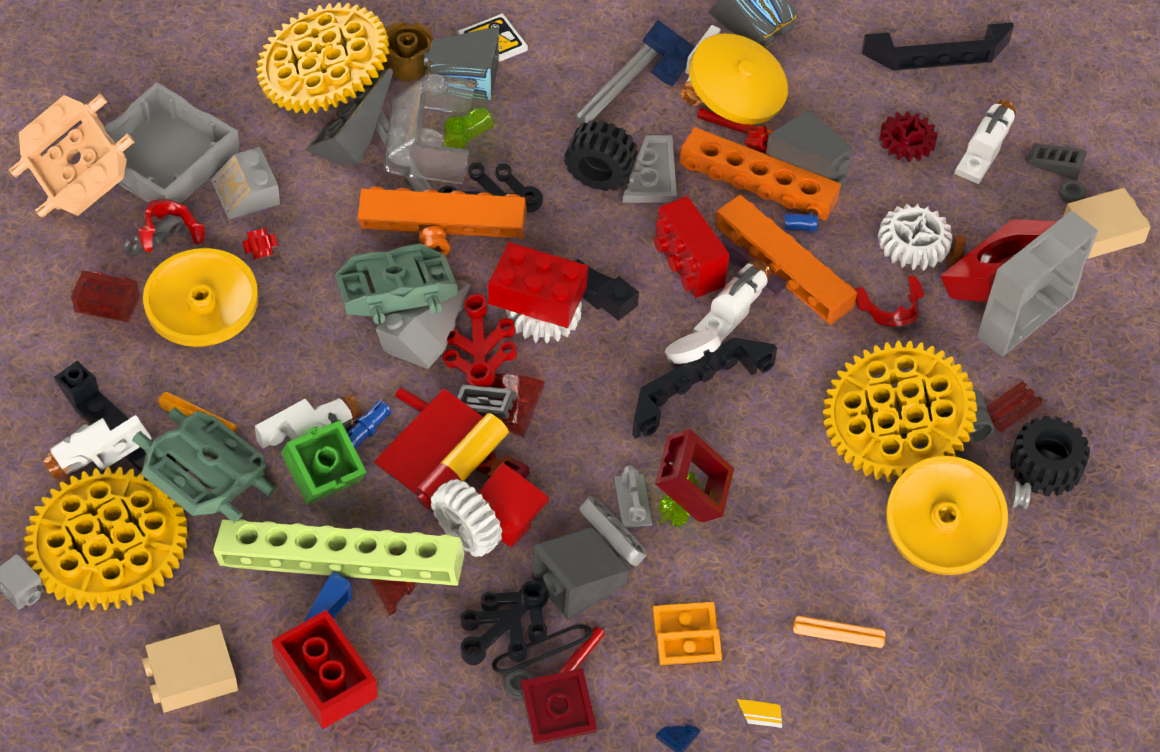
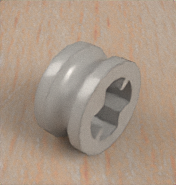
(1020, 495)

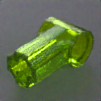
(462, 129)

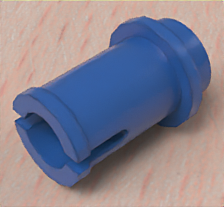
(803, 222)

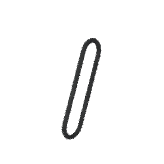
(548, 654)

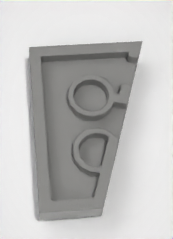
(654, 172)

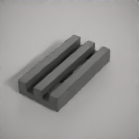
(484, 405)

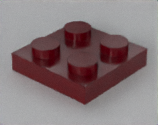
(558, 706)

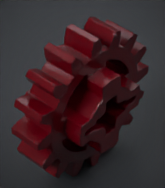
(908, 136)

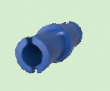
(367, 424)

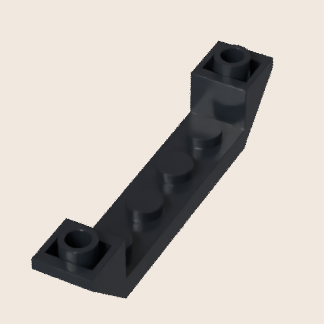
(881, 49)
(680, 380)
(83, 394)

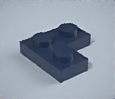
(672, 48)

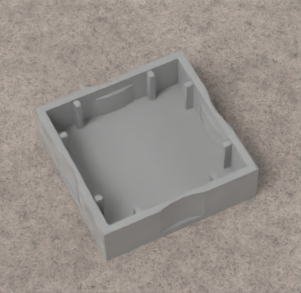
(173, 145)
(1036, 283)

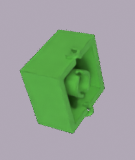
(323, 462)

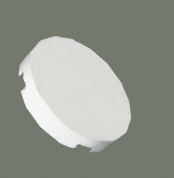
(692, 346)

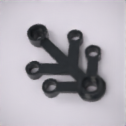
(492, 188)
(474, 648)

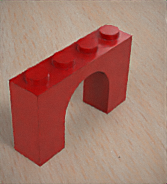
(975, 273)

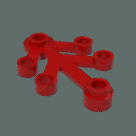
(480, 346)

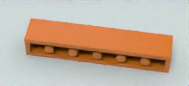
(454, 212)
(804, 273)

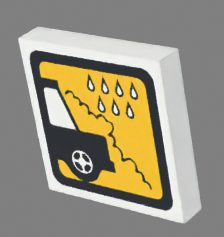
(509, 40)

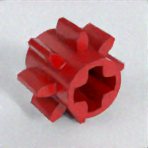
(758, 139)
(259, 243)

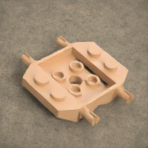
(66, 184)

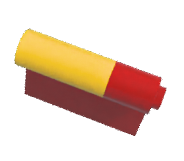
(441, 446)

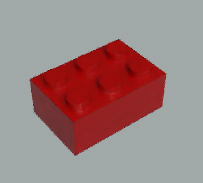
(691, 247)
(537, 284)
(324, 669)

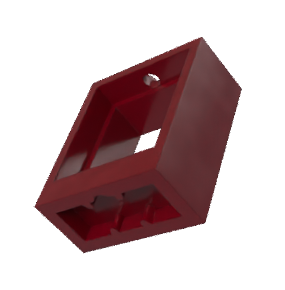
(673, 471)

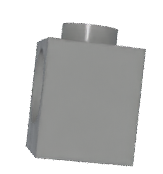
(20, 582)

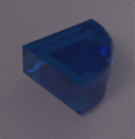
(678, 737)

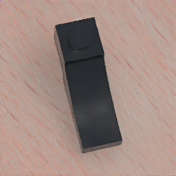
(611, 294)

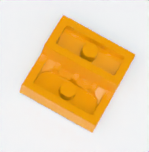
(686, 633)

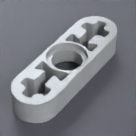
(613, 531)

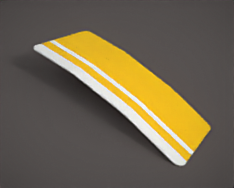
(761, 713)

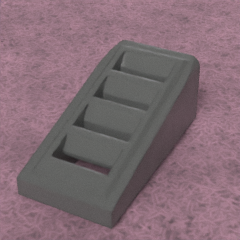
(1069, 168)

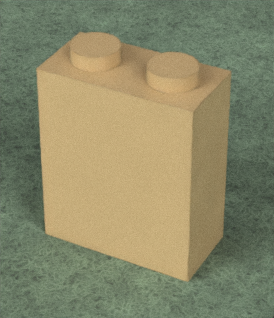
(1115, 218)
(190, 668)

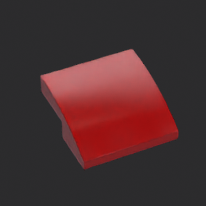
(513, 501)

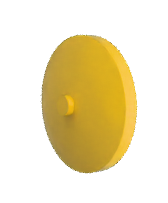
(738, 79)
(200, 297)
(946, 515)

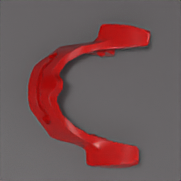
(161, 208)
(901, 315)

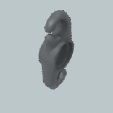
(162, 227)

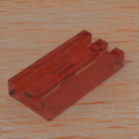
(1026, 394)

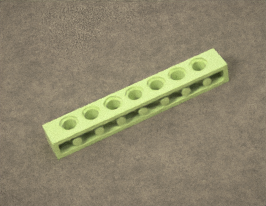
(383, 563)

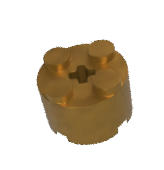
(407, 50)

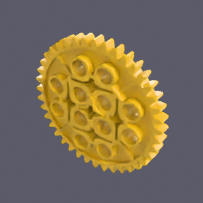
(319, 51)
(858, 385)
(89, 580)

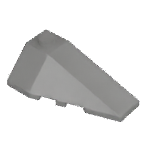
(419, 334)

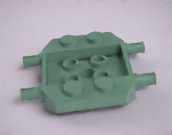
(395, 281)
(229, 474)

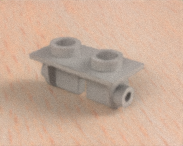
(632, 498)

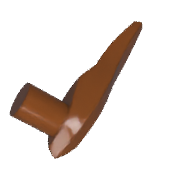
(957, 251)

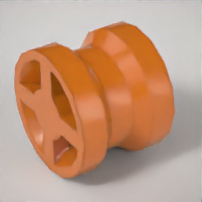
(435, 238)

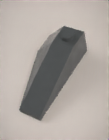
(353, 131)

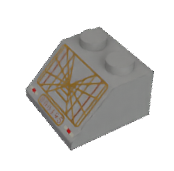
(246, 184)

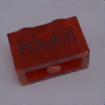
(105, 296)

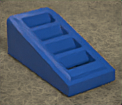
(333, 596)

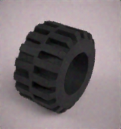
(601, 155)
(1047, 473)

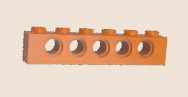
(759, 173)

